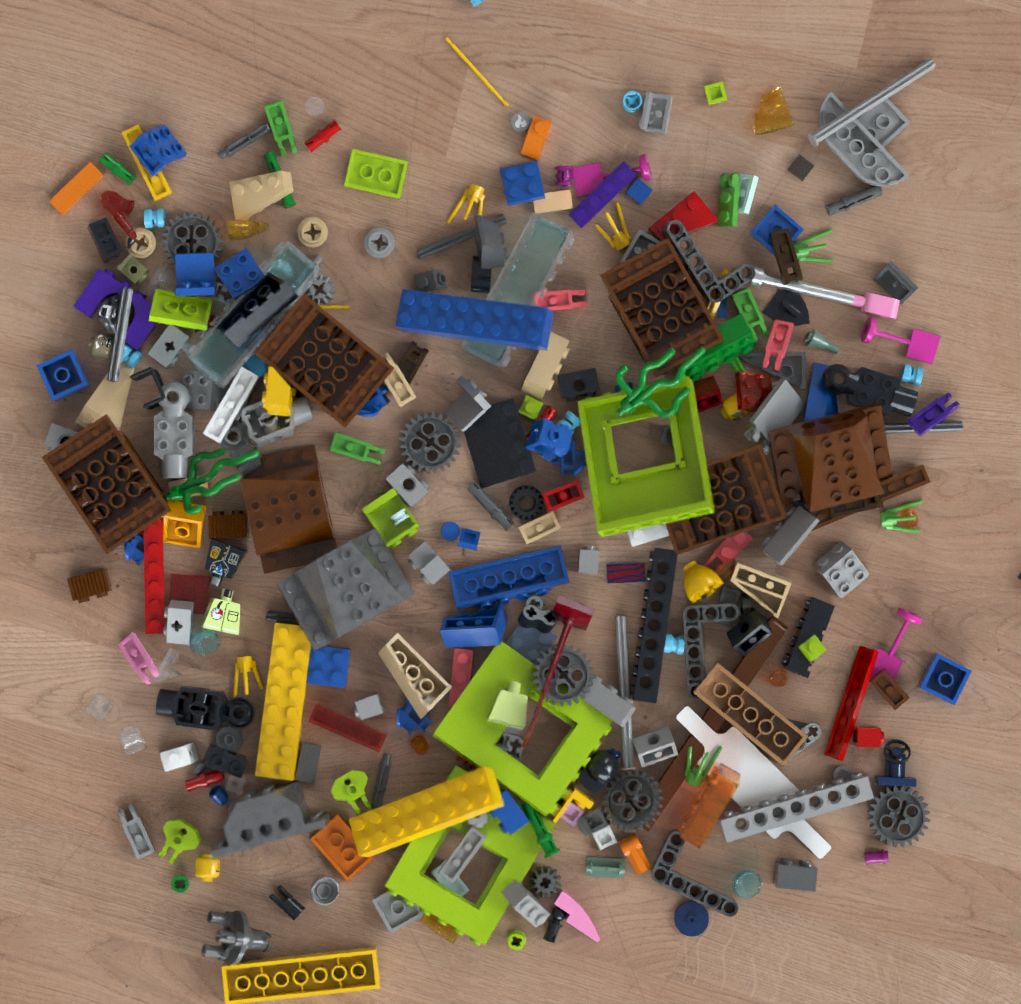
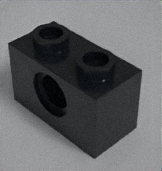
(588, 377)
(749, 632)
(225, 760)

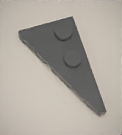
(791, 368)

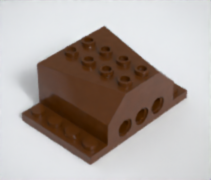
(660, 306)
(324, 360)
(832, 458)
(107, 483)
(742, 501)
(288, 510)

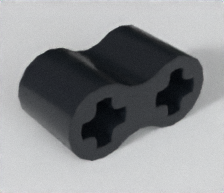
(480, 278)
(539, 619)

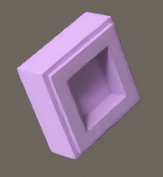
(572, 813)

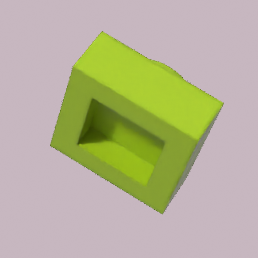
(715, 93)
(530, 407)
(812, 648)

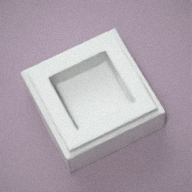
(604, 837)

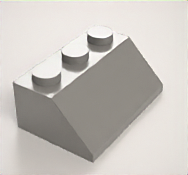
(789, 535)

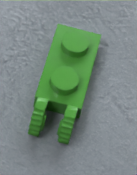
(280, 125)
(728, 200)
(748, 308)
(354, 448)

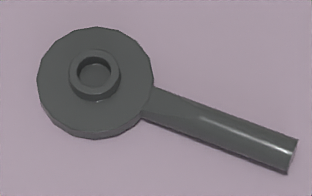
(227, 738)

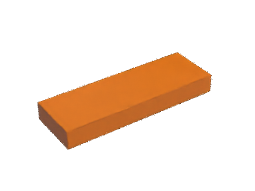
(76, 188)

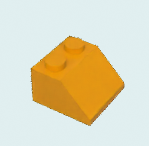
(183, 528)

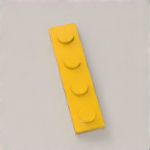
(158, 184)

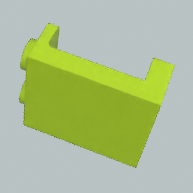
(380, 513)

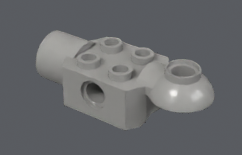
(264, 429)
(174, 433)

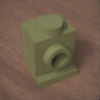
(125, 267)

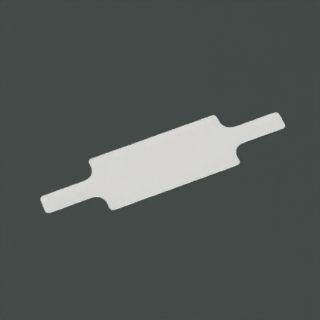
(758, 776)

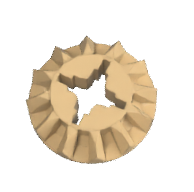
(306, 226)
(150, 241)

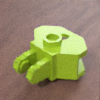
(351, 792)
(177, 839)

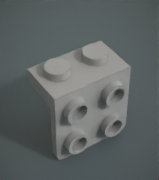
(202, 391)
(468, 406)
(841, 569)

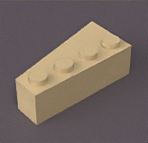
(414, 675)

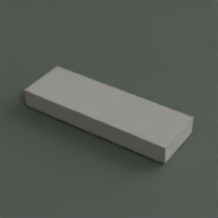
(462, 854)

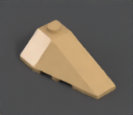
(108, 399)

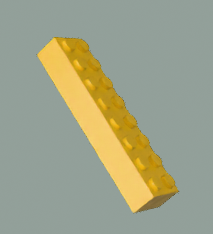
(284, 703)
(426, 812)
(301, 975)

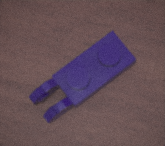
(932, 414)

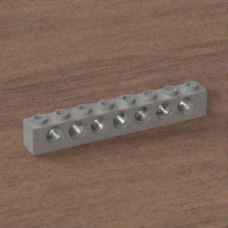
(861, 793)

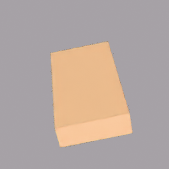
(554, 202)

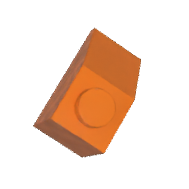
(536, 138)

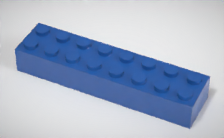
(474, 319)

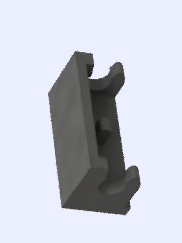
(895, 282)

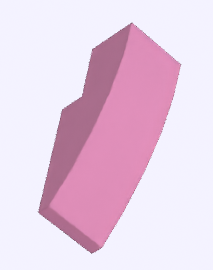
(576, 915)

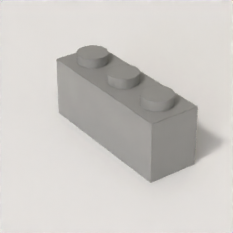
(608, 702)
(525, 903)

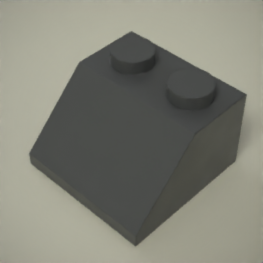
(489, 244)

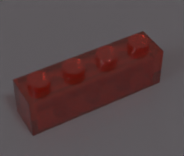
(348, 727)

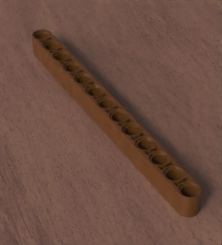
(745, 672)

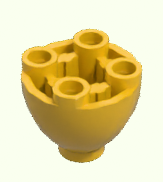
(700, 581)

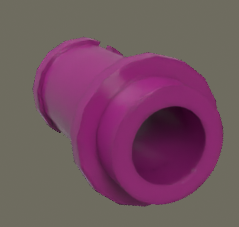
(876, 857)

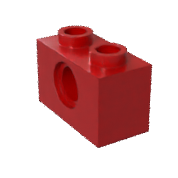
(563, 496)
(867, 736)

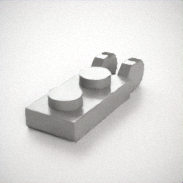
(136, 833)

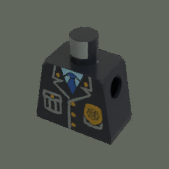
(223, 561)

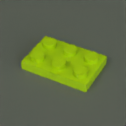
(376, 174)
(180, 310)

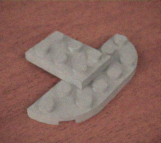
(863, 140)

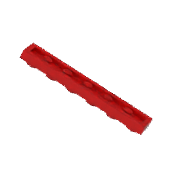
(154, 578)
(851, 703)

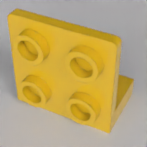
(581, 800)

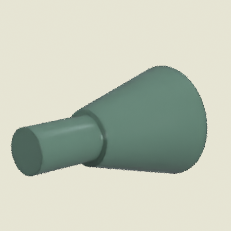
(816, 340)

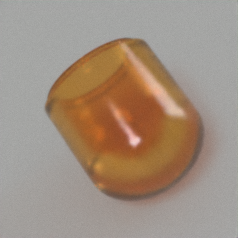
(910, 523)
(420, 747)

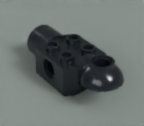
(869, 388)
(203, 708)

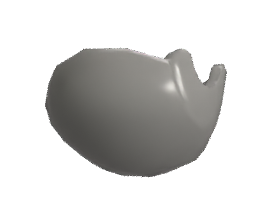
(324, 890)

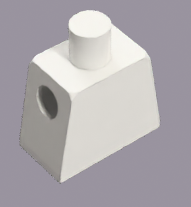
(179, 756)

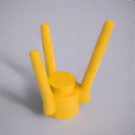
(473, 195)
(620, 240)
(245, 664)

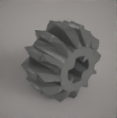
(538, 879)

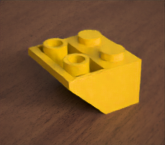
(278, 394)

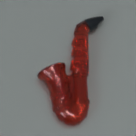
(116, 205)

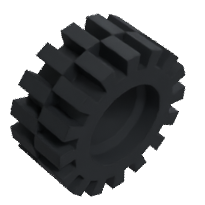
(526, 514)

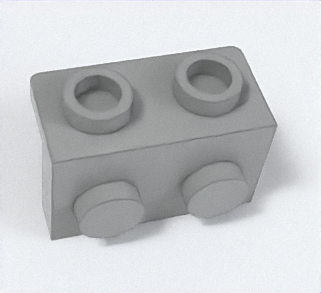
(655, 113)

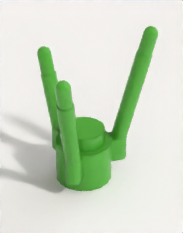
(803, 250)
(889, 519)
(697, 776)

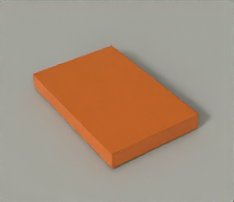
(339, 847)

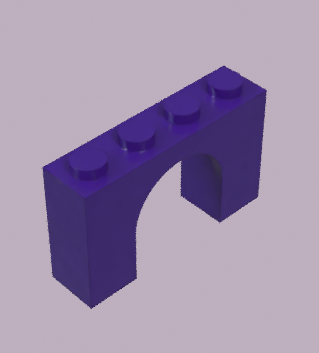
(104, 286)

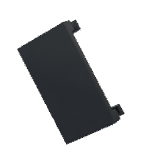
(104, 239)

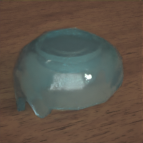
(204, 642)
(746, 884)

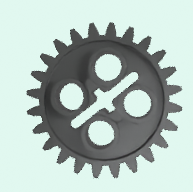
(174, 242)
(419, 456)
(575, 663)
(646, 789)
(914, 822)

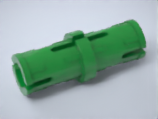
(117, 168)

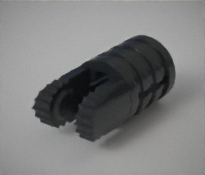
(290, 906)

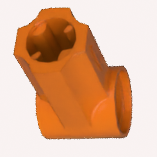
(633, 850)

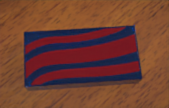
(626, 573)

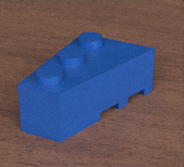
(474, 629)

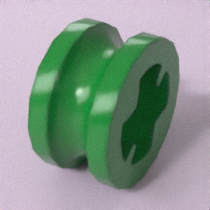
(180, 890)

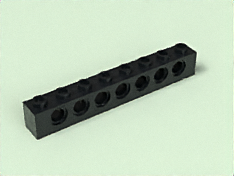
(650, 693)

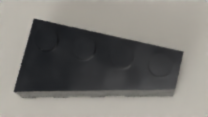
(257, 309)
(813, 623)

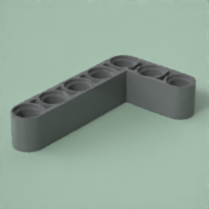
(702, 266)
(699, 642)
(687, 882)

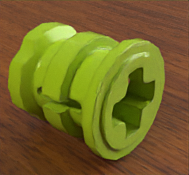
(519, 934)

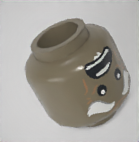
(101, 346)

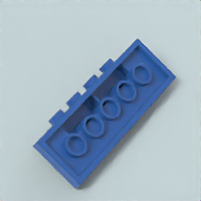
(509, 578)

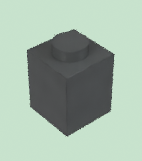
(248, 466)

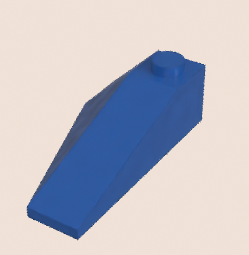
(819, 401)

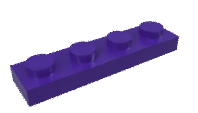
(602, 194)

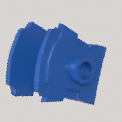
(549, 439)

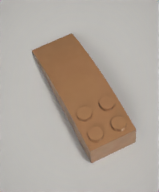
(750, 714)

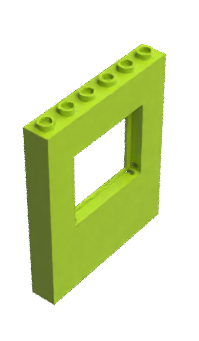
(649, 494)
(474, 738)
(450, 908)

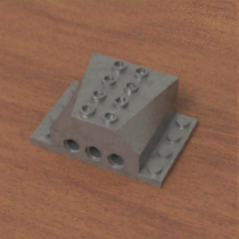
(345, 589)
(266, 818)

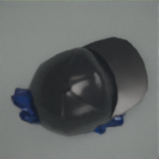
(600, 770)

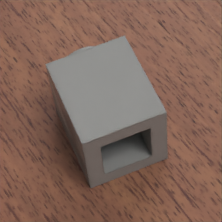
(588, 560)

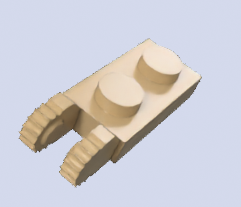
(398, 384)

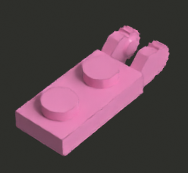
(138, 657)

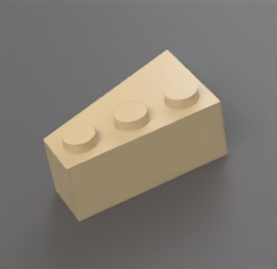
(258, 192)
(544, 367)
(762, 585)

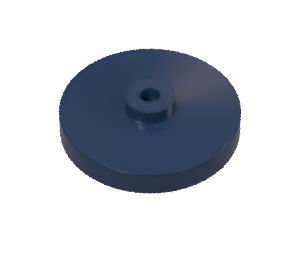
(691, 918)

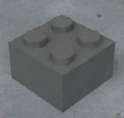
(795, 875)

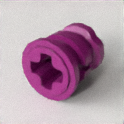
(563, 176)

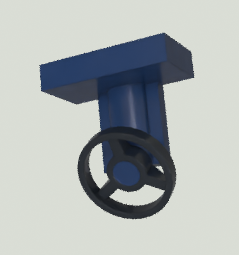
(896, 766)

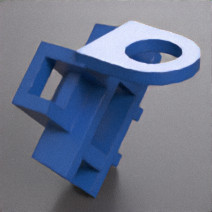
(376, 403)
(572, 462)
(132, 551)
(405, 720)

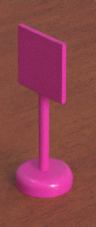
(590, 176)
(921, 345)
(888, 661)

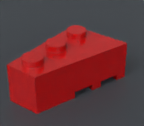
(690, 212)

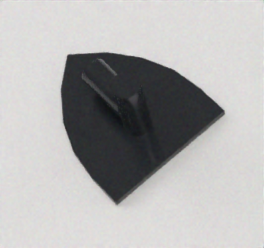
(787, 307)

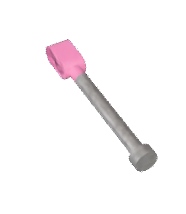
(869, 303)

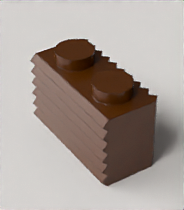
(228, 525)
(89, 585)

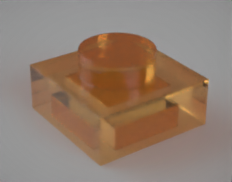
(725, 569)

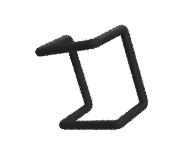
(138, 376)

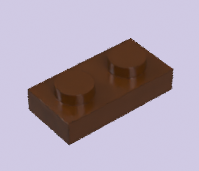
(889, 689)

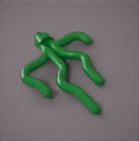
(637, 397)
(191, 486)

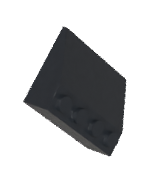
(499, 445)

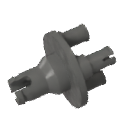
(235, 937)

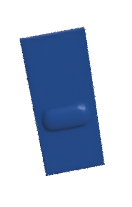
(722, 309)

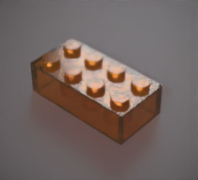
(710, 805)

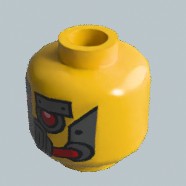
(730, 409)

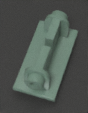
(605, 867)

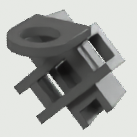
(111, 311)

